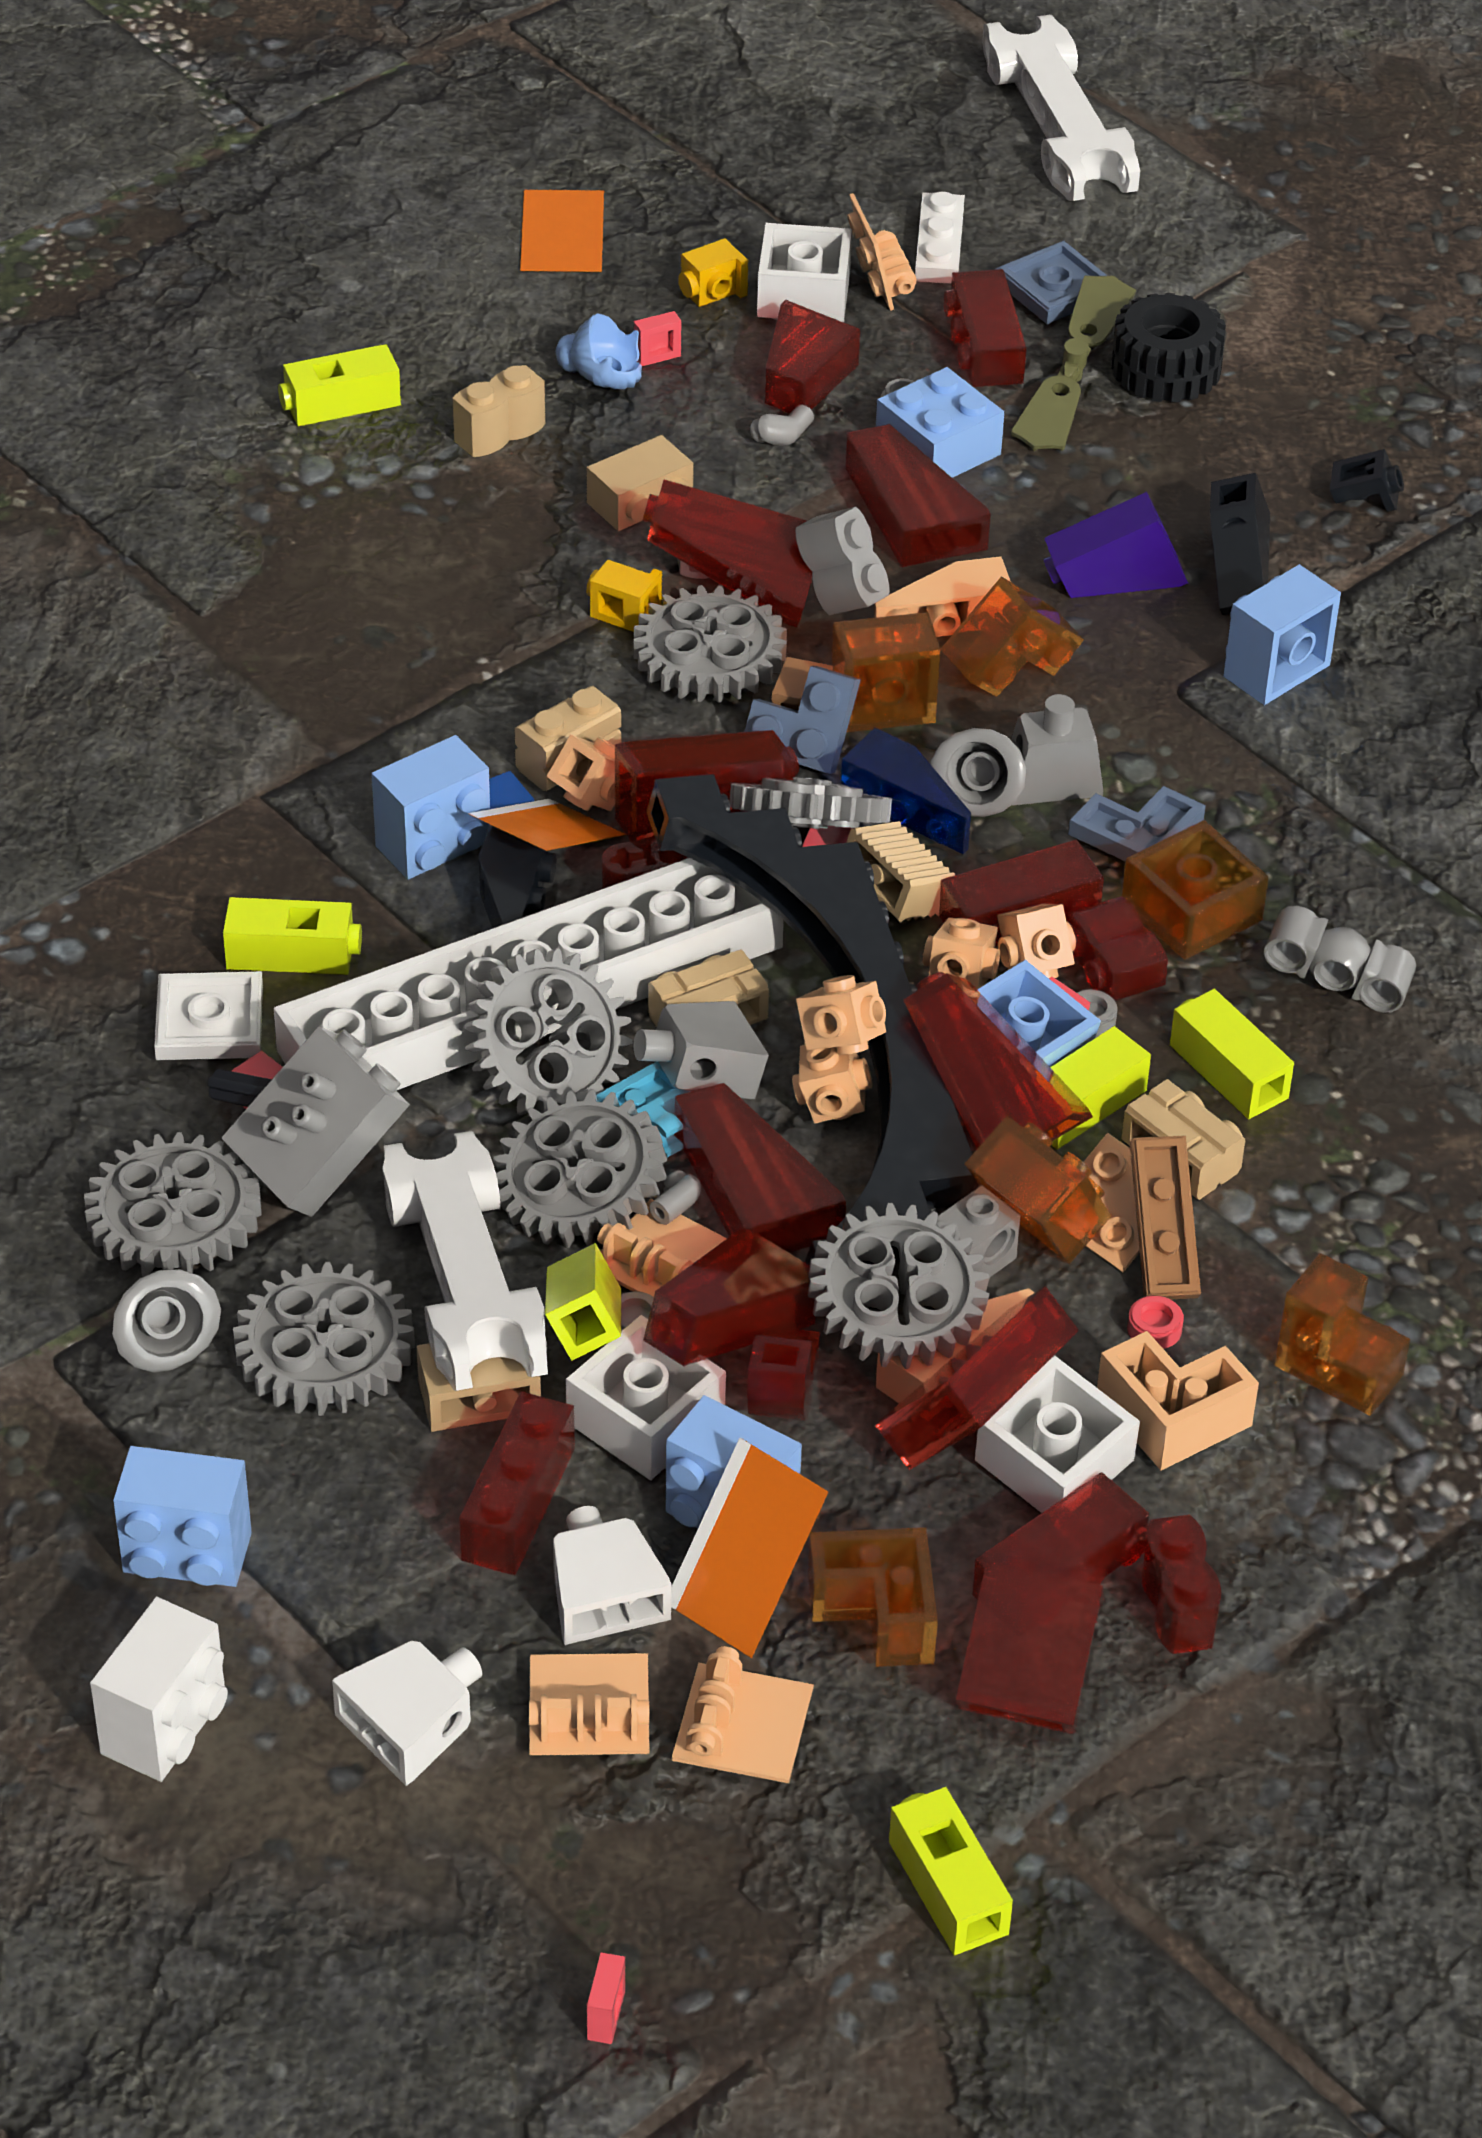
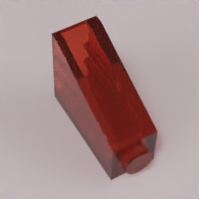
(808, 357)

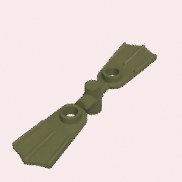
(1050, 416)

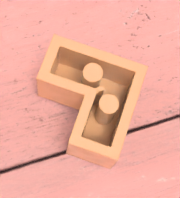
(1178, 1406)

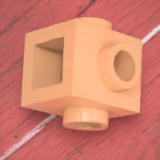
(586, 772)
(1037, 936)
(963, 950)
(842, 1015)
(831, 1083)

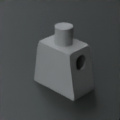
(1058, 753)
(705, 1047)

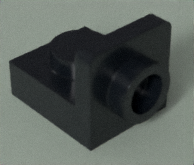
(1365, 476)

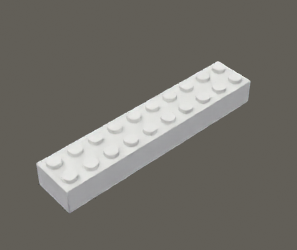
(634, 931)

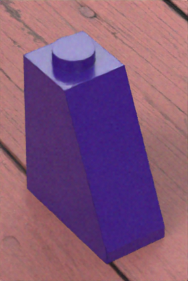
(1115, 552)

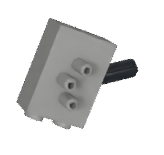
(311, 1118)

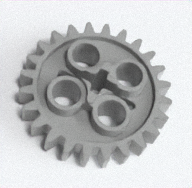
(709, 643)
(812, 802)
(520, 996)
(579, 1167)
(172, 1205)
(948, 1283)
(324, 1338)

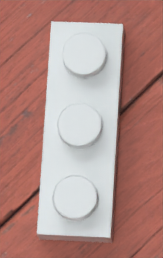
(939, 237)

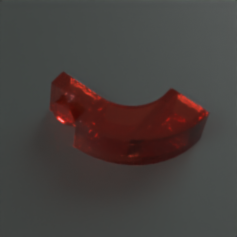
(782, 1375)

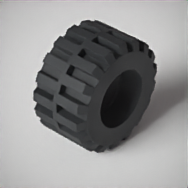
(1168, 347)

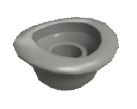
(981, 770)
(166, 1320)

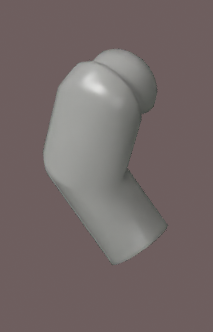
(782, 429)
(679, 1194)

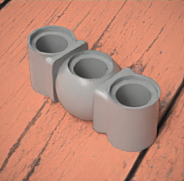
(1340, 959)

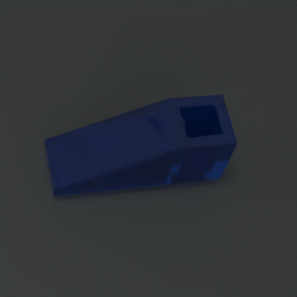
(918, 793)

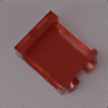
(1030, 1644)

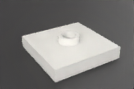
(208, 1015)

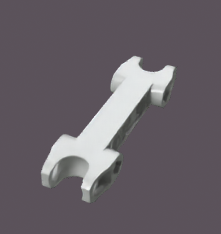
(1076, 140)
(479, 1311)

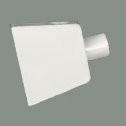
(606, 1578)
(407, 1705)

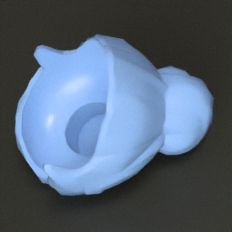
(601, 353)

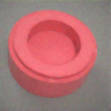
(1158, 1317)

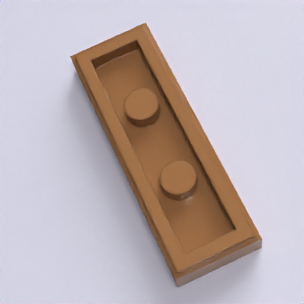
(1165, 1217)

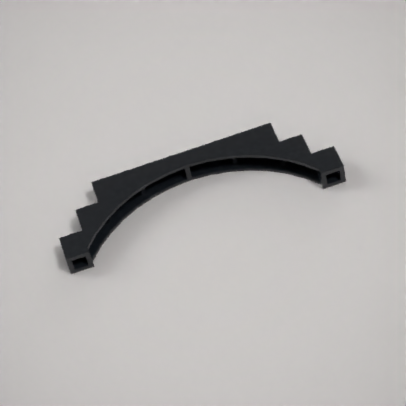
(833, 906)

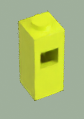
(340, 385)
(290, 936)
(1231, 1053)
(1104, 1077)
(583, 1302)
(950, 1870)

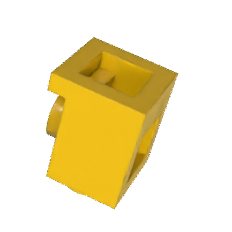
(713, 273)
(622, 593)

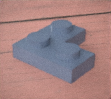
(819, 725)
(1126, 832)

